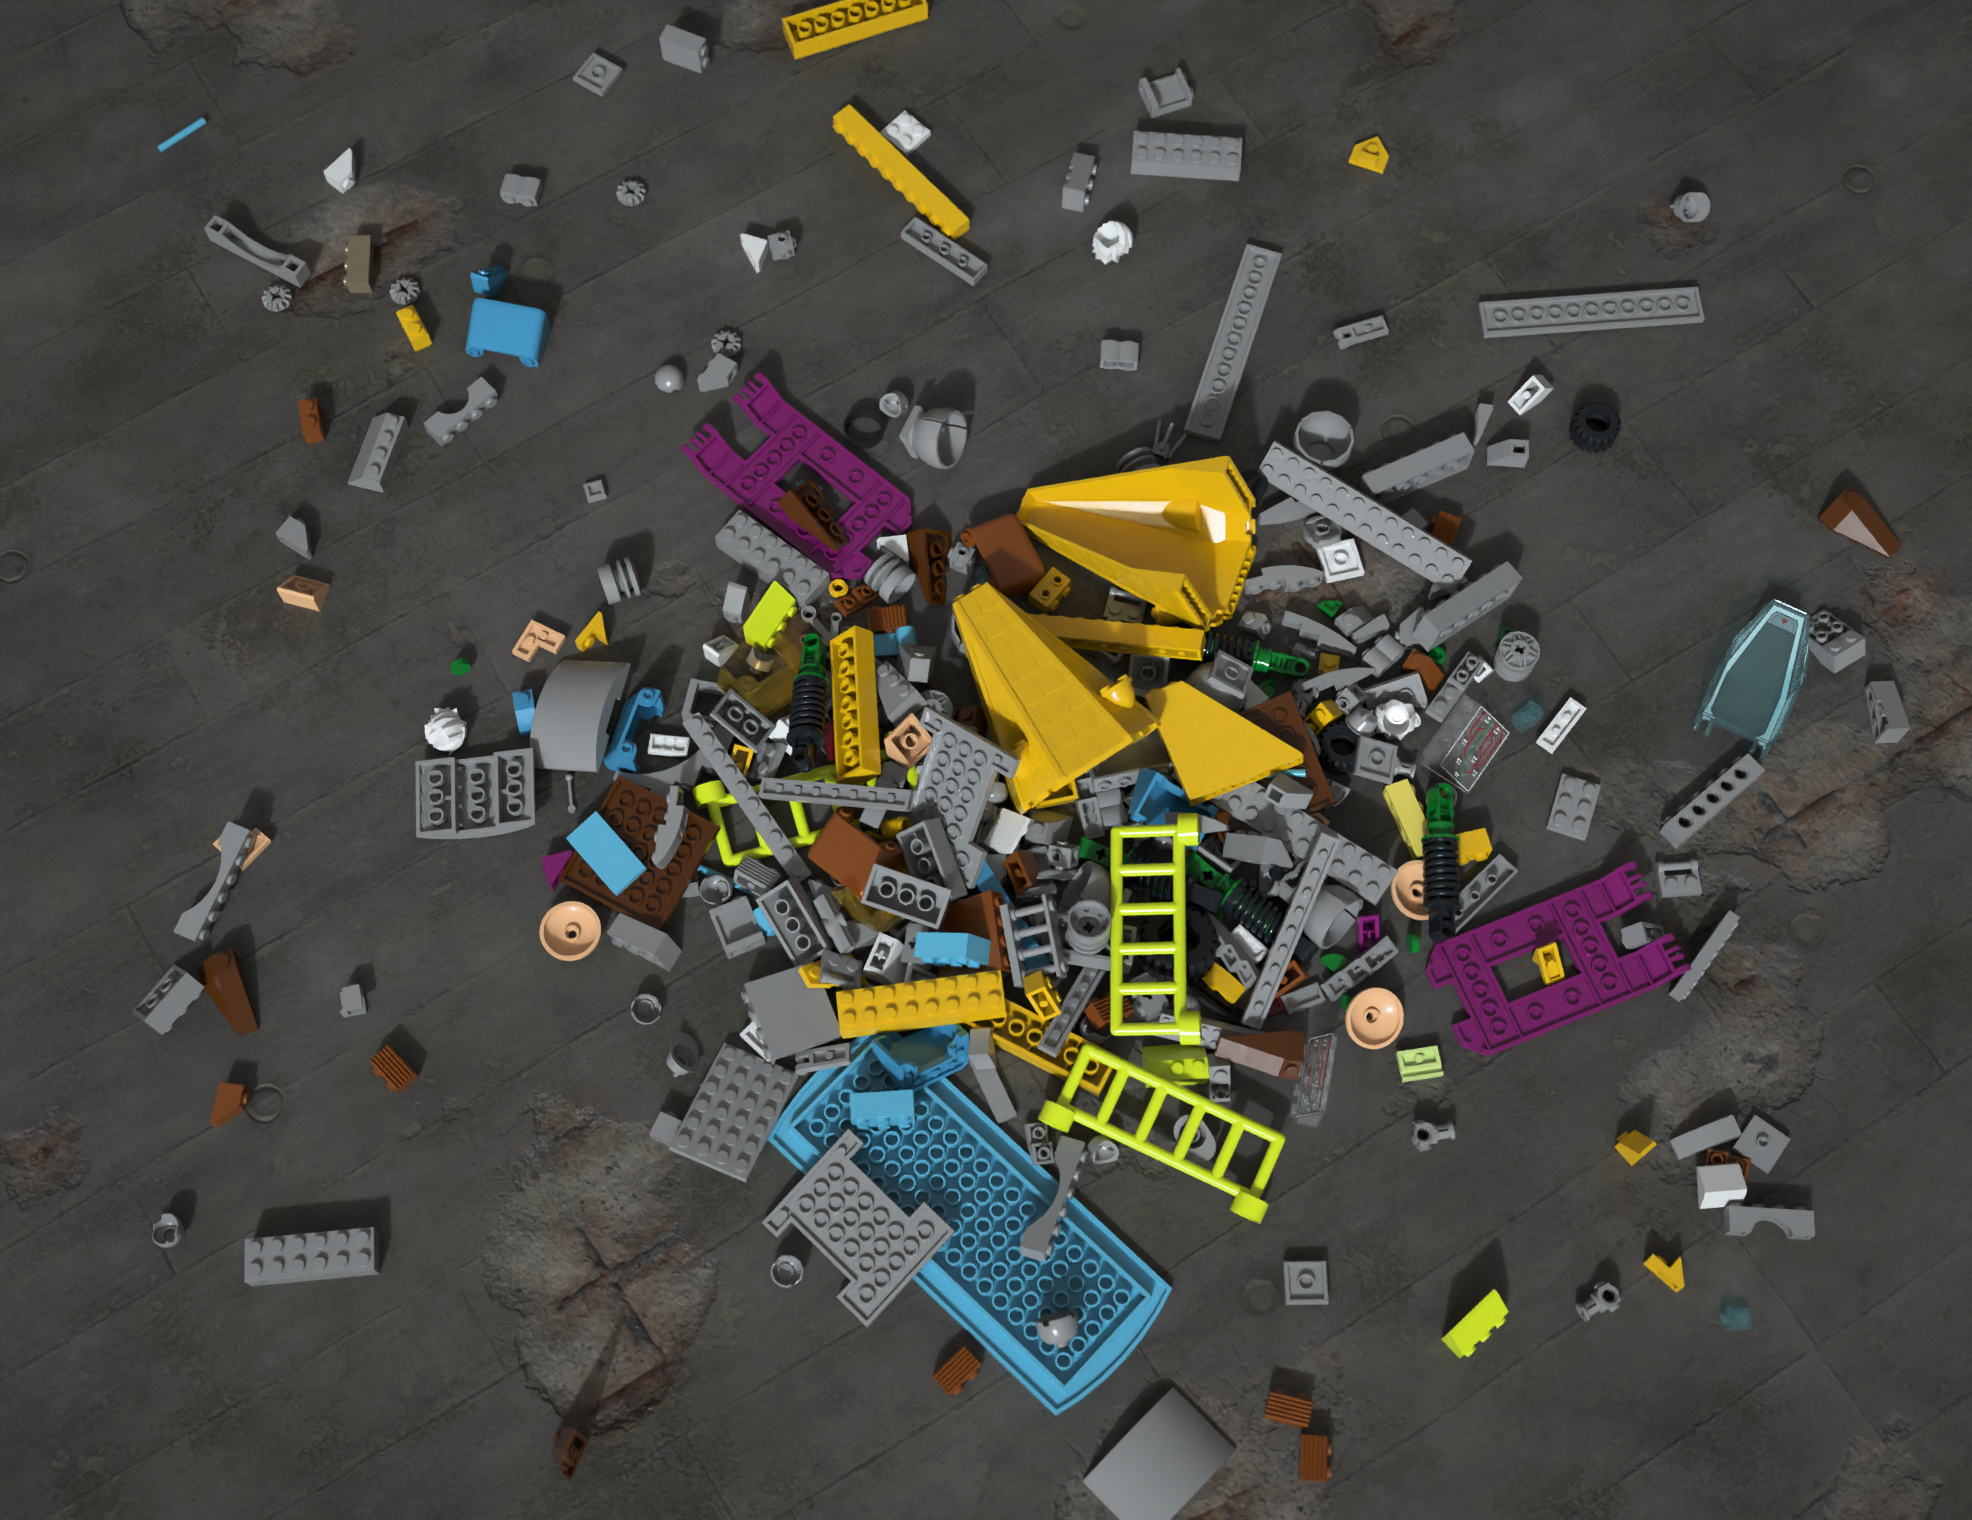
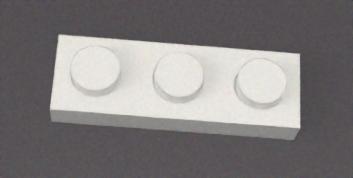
(1561, 725)

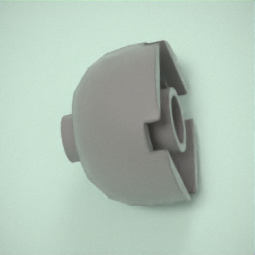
(1058, 1328)

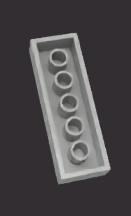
(1186, 155)
(1418, 469)
(772, 559)
(1466, 606)
(312, 1256)

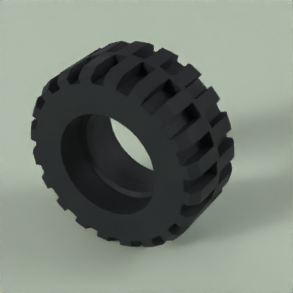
(1198, 933)

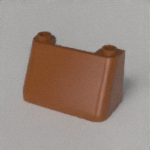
(1007, 554)
(850, 853)

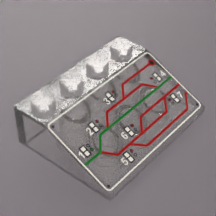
(1464, 744)
(1314, 1080)

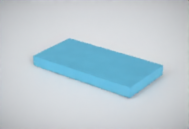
(606, 853)

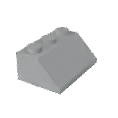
(742, 720)
(1256, 849)
(168, 999)

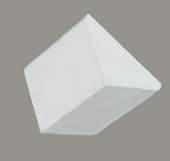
(1720, 1185)

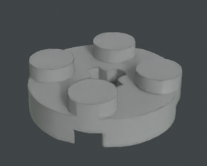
(1330, 535)

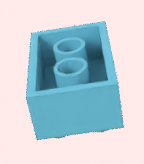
(952, 949)
(882, 1109)

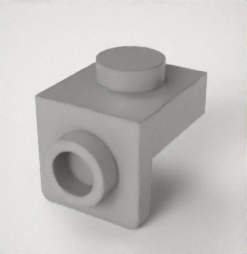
(1255, 623)

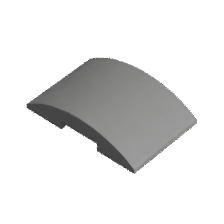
(575, 713)
(475, 795)
(1159, 1462)

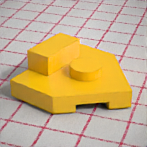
(1370, 155)

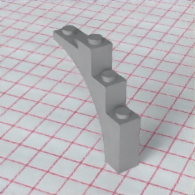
(686, 774)

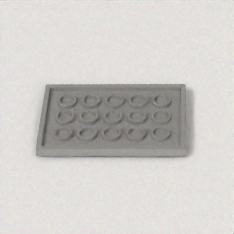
(734, 1112)

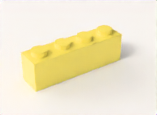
(1407, 815)

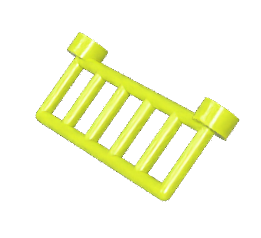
(713, 796)
(1186, 1023)
(1246, 1201)

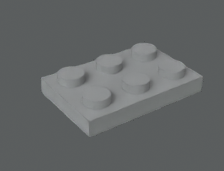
(1573, 807)

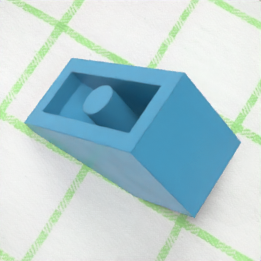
(524, 708)

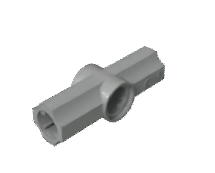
(834, 924)

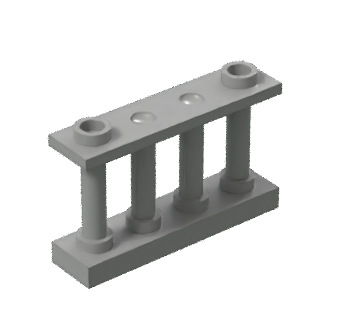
(1014, 936)

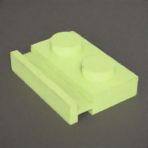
(1419, 1063)

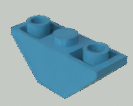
(489, 280)

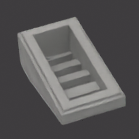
(1481, 418)
(1373, 629)

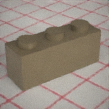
(359, 264)

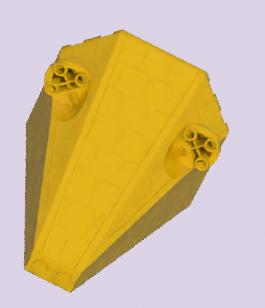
(1158, 533)
(1043, 697)

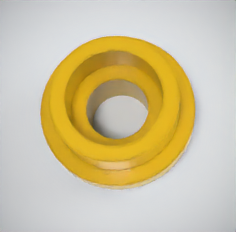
(835, 584)

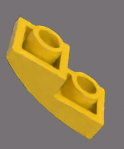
(1224, 982)

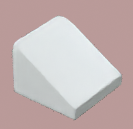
(1485, 670)

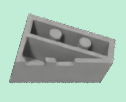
(1079, 182)
(916, 661)
(897, 694)
(1886, 712)
(644, 941)

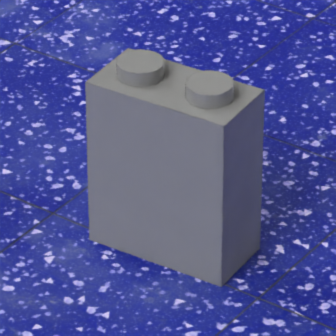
(684, 49)

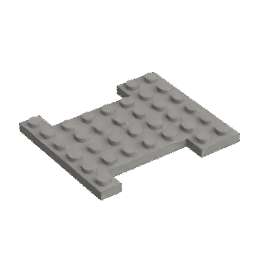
(957, 786)
(860, 1229)

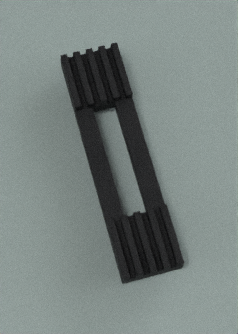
(1235, 1012)

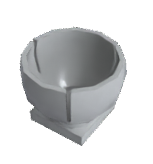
(932, 438)
(1324, 440)
(1223, 680)
(1088, 883)
(1328, 916)

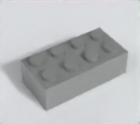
(931, 857)
(1099, 960)

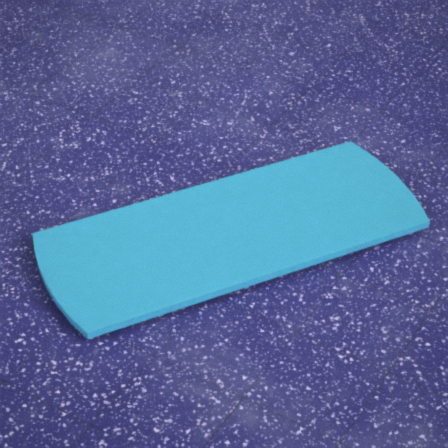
(989, 1197)

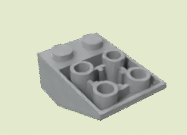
(1834, 641)

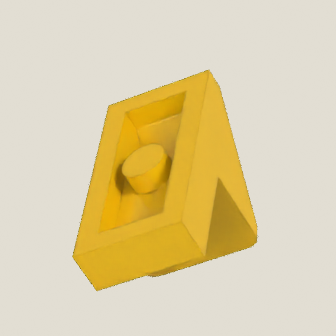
(593, 630)
(1549, 963)
(1670, 1275)

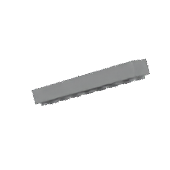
(944, 251)
(1483, 889)
(1705, 956)
(1210, 1029)

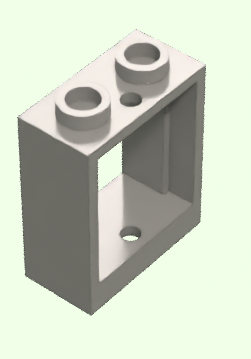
(694, 688)
(873, 818)

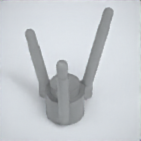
(1162, 450)
(989, 811)

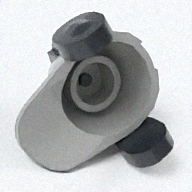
(1268, 881)

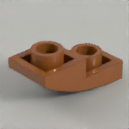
(856, 601)
(1717, 1157)

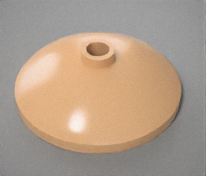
(1402, 886)
(567, 919)
(1384, 1020)

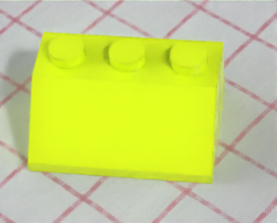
(769, 617)
(1177, 1063)
(1476, 1325)

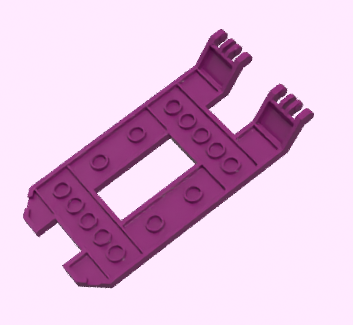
(795, 440)
(1576, 920)

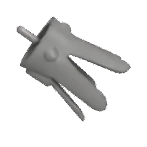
(1301, 650)

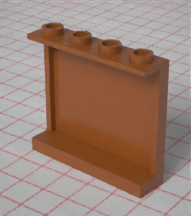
(980, 917)

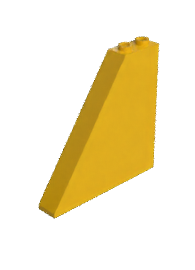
(1213, 745)

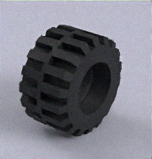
(1590, 439)
(1332, 760)

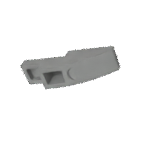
(1288, 576)
(1454, 687)
(670, 835)

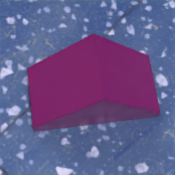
(554, 866)
(1366, 930)

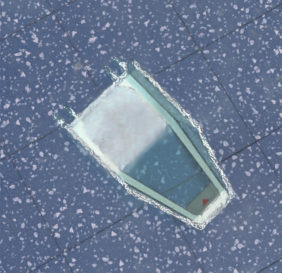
(1759, 677)

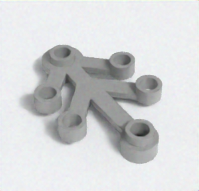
(826, 636)

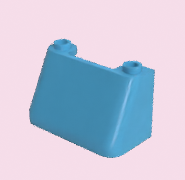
(507, 330)
(621, 750)
(1156, 796)
(923, 1055)

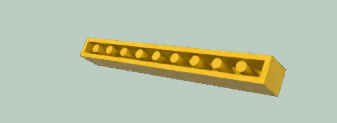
(901, 173)
(1126, 637)

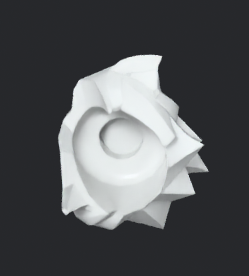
(1112, 241)
(1396, 719)
(446, 730)

